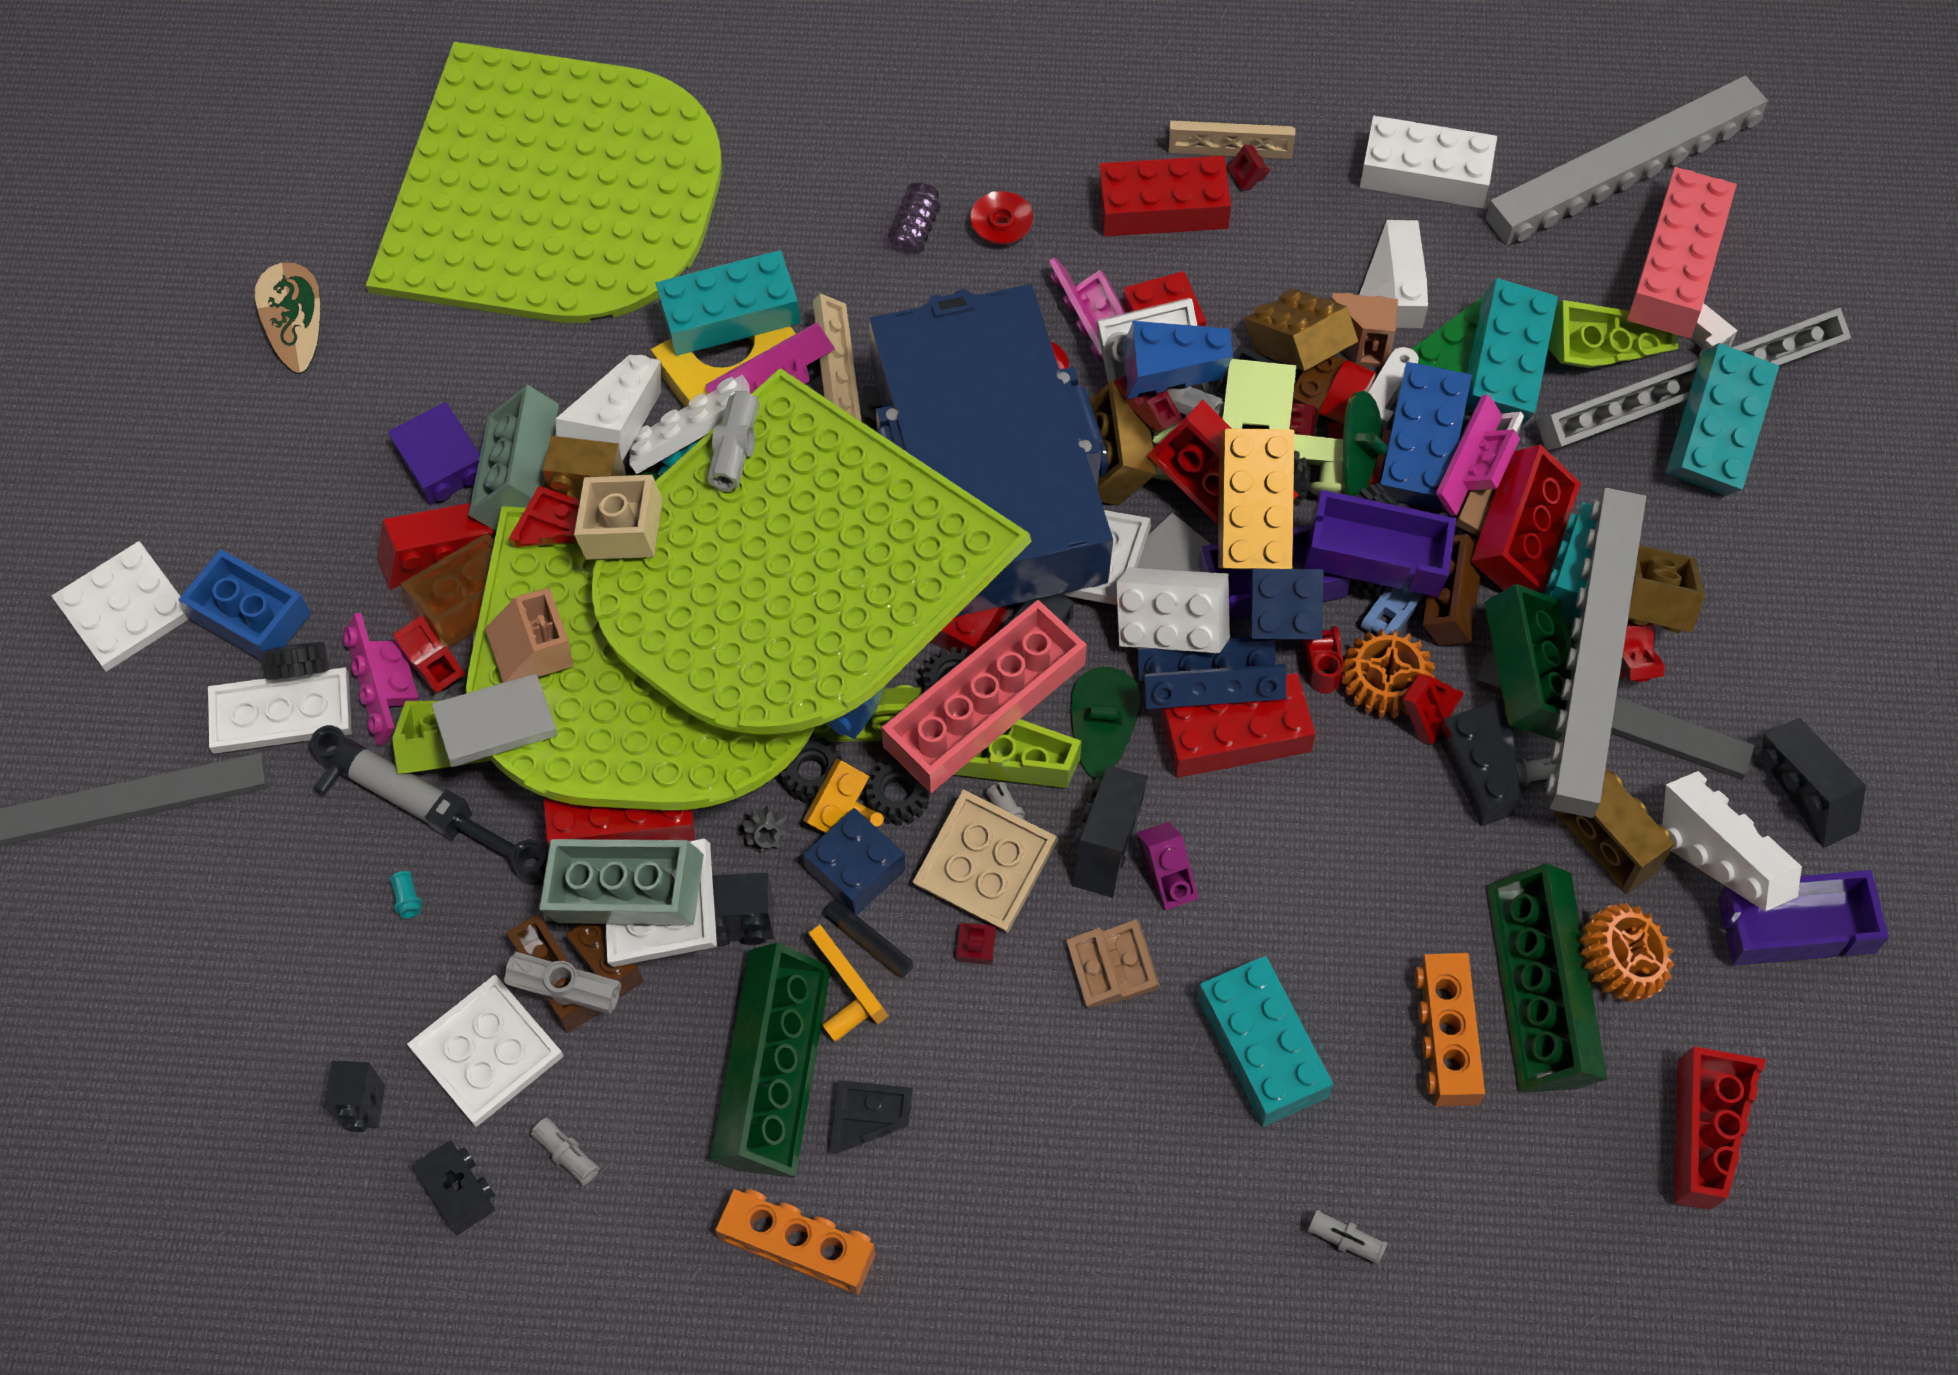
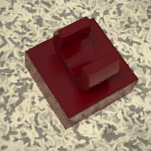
(1248, 167)
(1302, 419)
(976, 943)

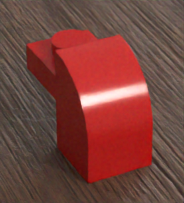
(1348, 380)
(427, 655)
(1638, 657)

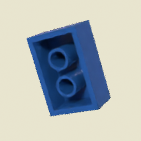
(244, 605)

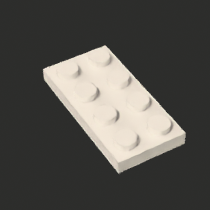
(683, 426)
(277, 710)

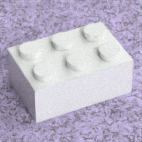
(1173, 610)

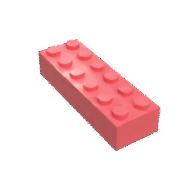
(1682, 252)
(984, 696)

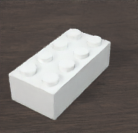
(1428, 161)

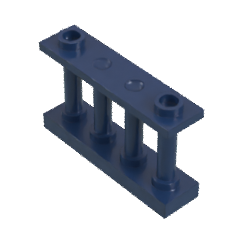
(1239, 673)

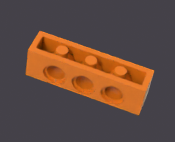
(1452, 974)
(845, 1272)

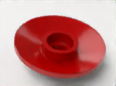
(1001, 208)

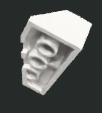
(1400, 272)

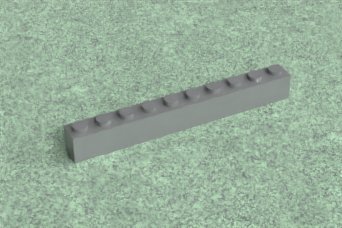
(1626, 160)
(1675, 384)
(1597, 653)

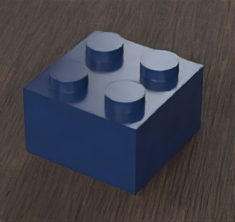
(1286, 603)
(854, 861)

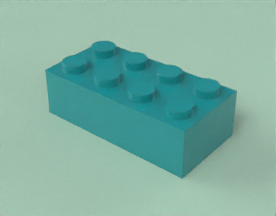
(728, 302)
(1510, 347)
(1722, 419)
(1264, 1041)

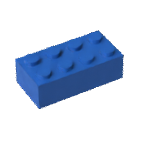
(1424, 433)

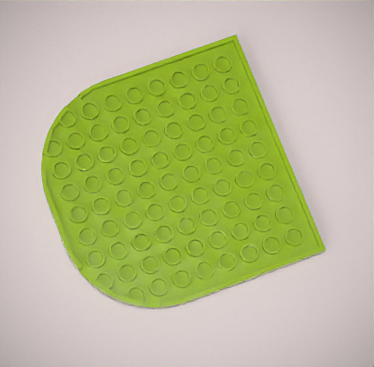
(550, 189)
(803, 578)
(615, 731)

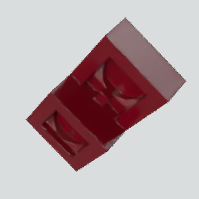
(1153, 408)

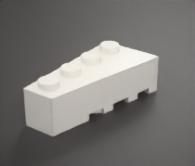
(615, 404)
(1727, 844)

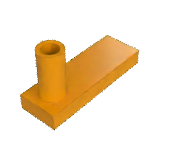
(865, 1003)

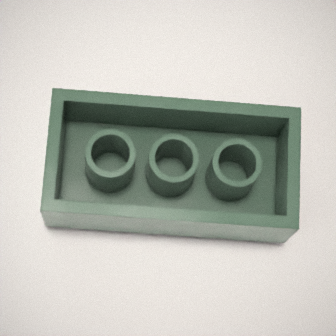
(513, 454)
(622, 881)

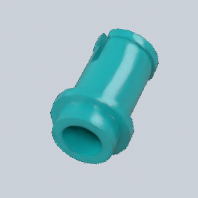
(407, 902)

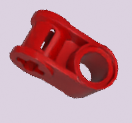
(1324, 655)

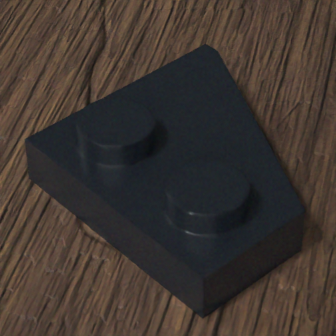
(868, 1113)

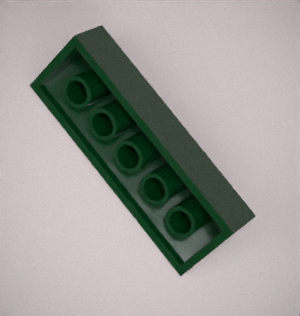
(1546, 981)
(771, 1062)

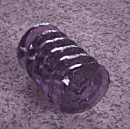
(915, 217)

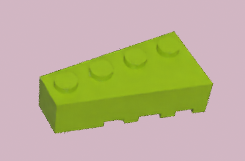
(419, 740)
(1027, 756)

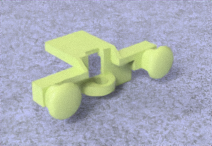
(1263, 397)

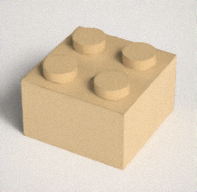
(618, 517)

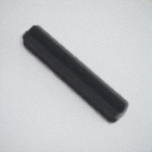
(869, 938)

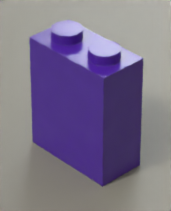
(436, 453)

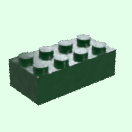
(1530, 657)

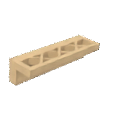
(1228, 139)

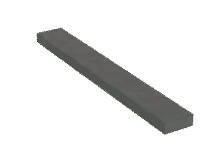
(1659, 731)
(132, 798)

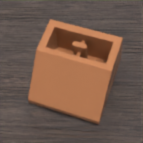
(1374, 325)
(529, 637)

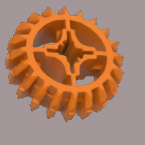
(1360, 672)
(1626, 952)

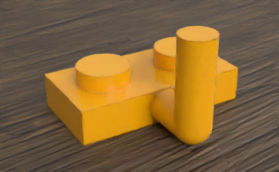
(838, 797)

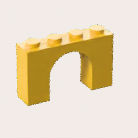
(689, 376)

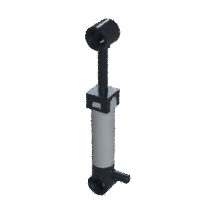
(441, 810)

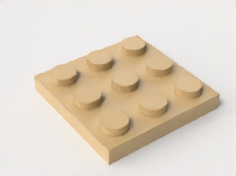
(985, 861)

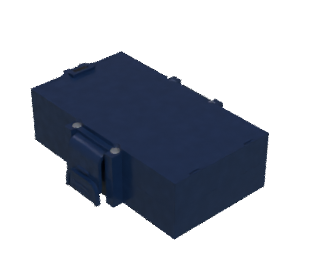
(985, 406)

